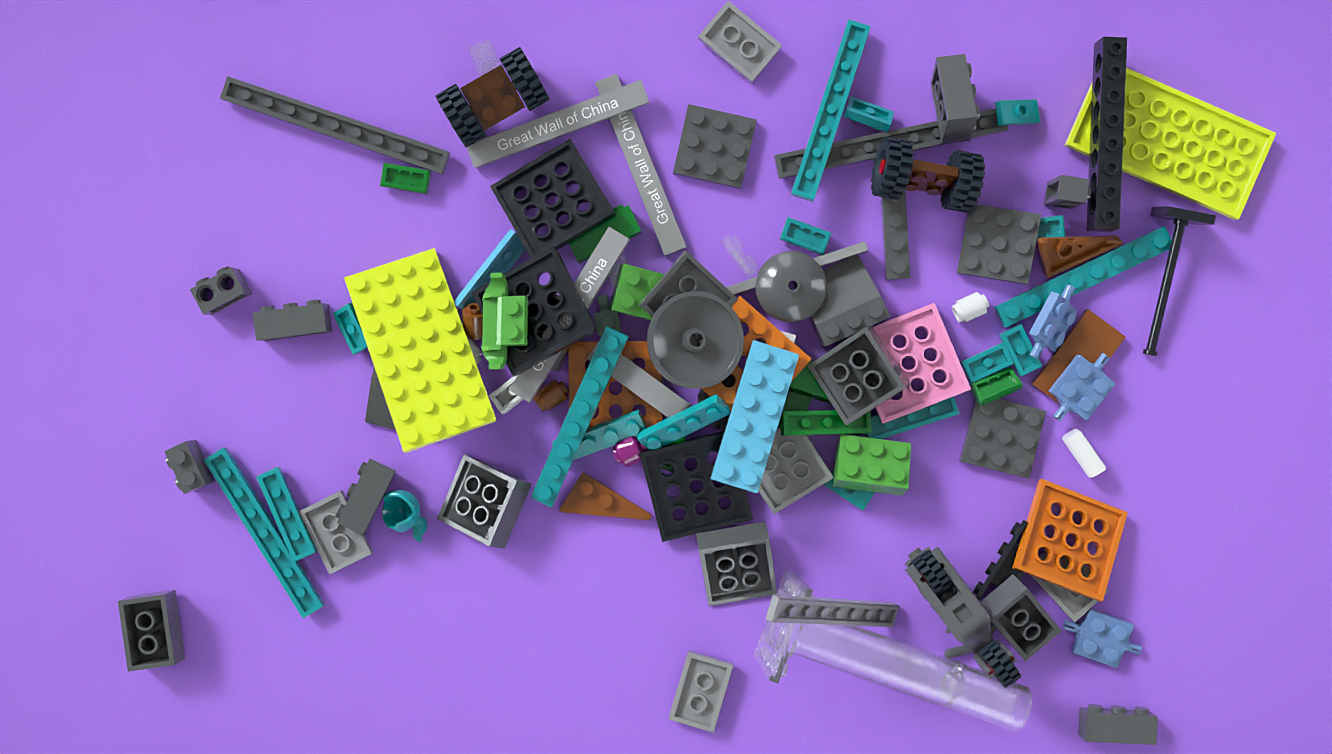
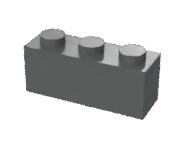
(292, 321)
(365, 496)
(1117, 725)

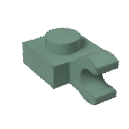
(606, 317)

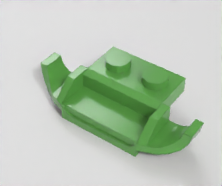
(503, 321)

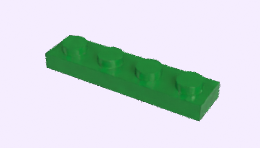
(821, 423)

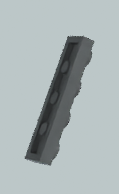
(895, 238)

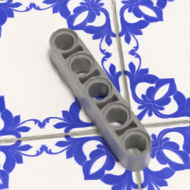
(646, 387)

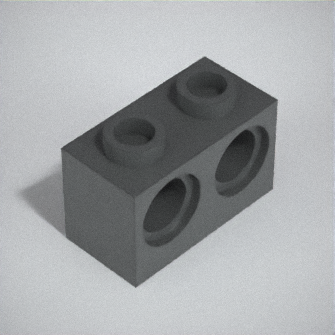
(1067, 192)
(221, 295)

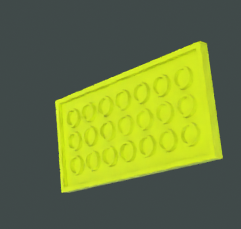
(1184, 145)
(419, 350)

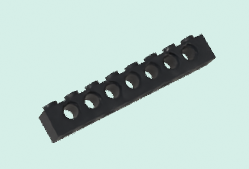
(1106, 134)

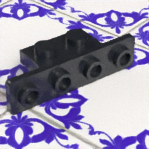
(1002, 569)

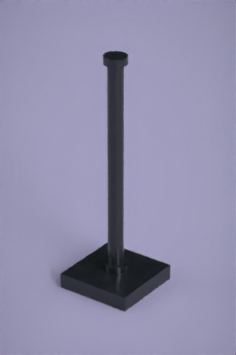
(1181, 219)

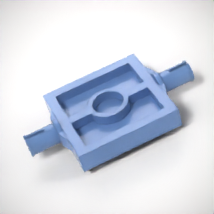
(1053, 322)
(1081, 387)
(1102, 637)

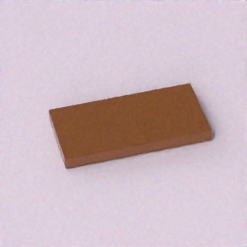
(1087, 338)

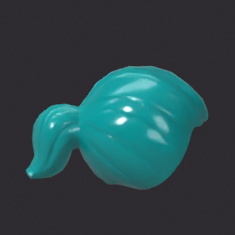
(402, 512)

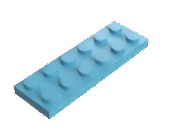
(754, 416)

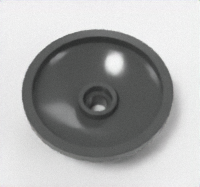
(775, 294)

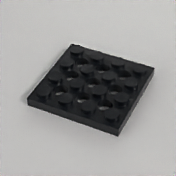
(557, 185)
(570, 303)
(664, 505)

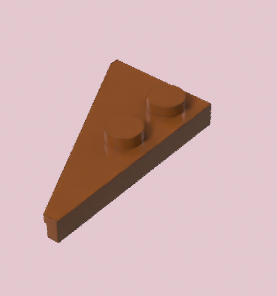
(1066, 252)
(597, 499)

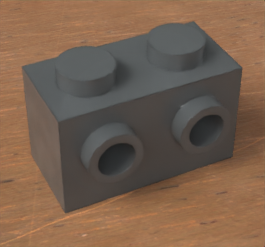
(188, 466)

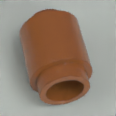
(473, 321)
(551, 395)

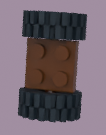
(492, 97)
(956, 181)

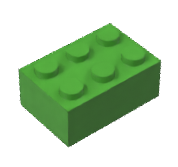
(630, 288)
(872, 465)

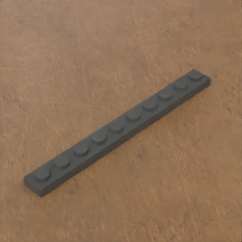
(335, 125)
(865, 147)

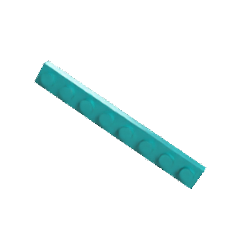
(830, 110)
(1085, 275)
(579, 416)
(264, 532)

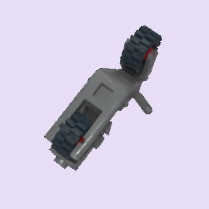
(961, 614)

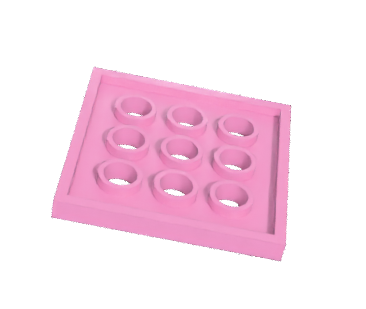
(945, 361)

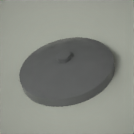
(695, 340)

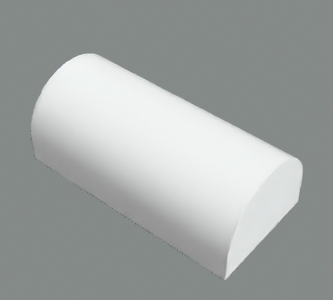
(504, 398)
(1083, 453)

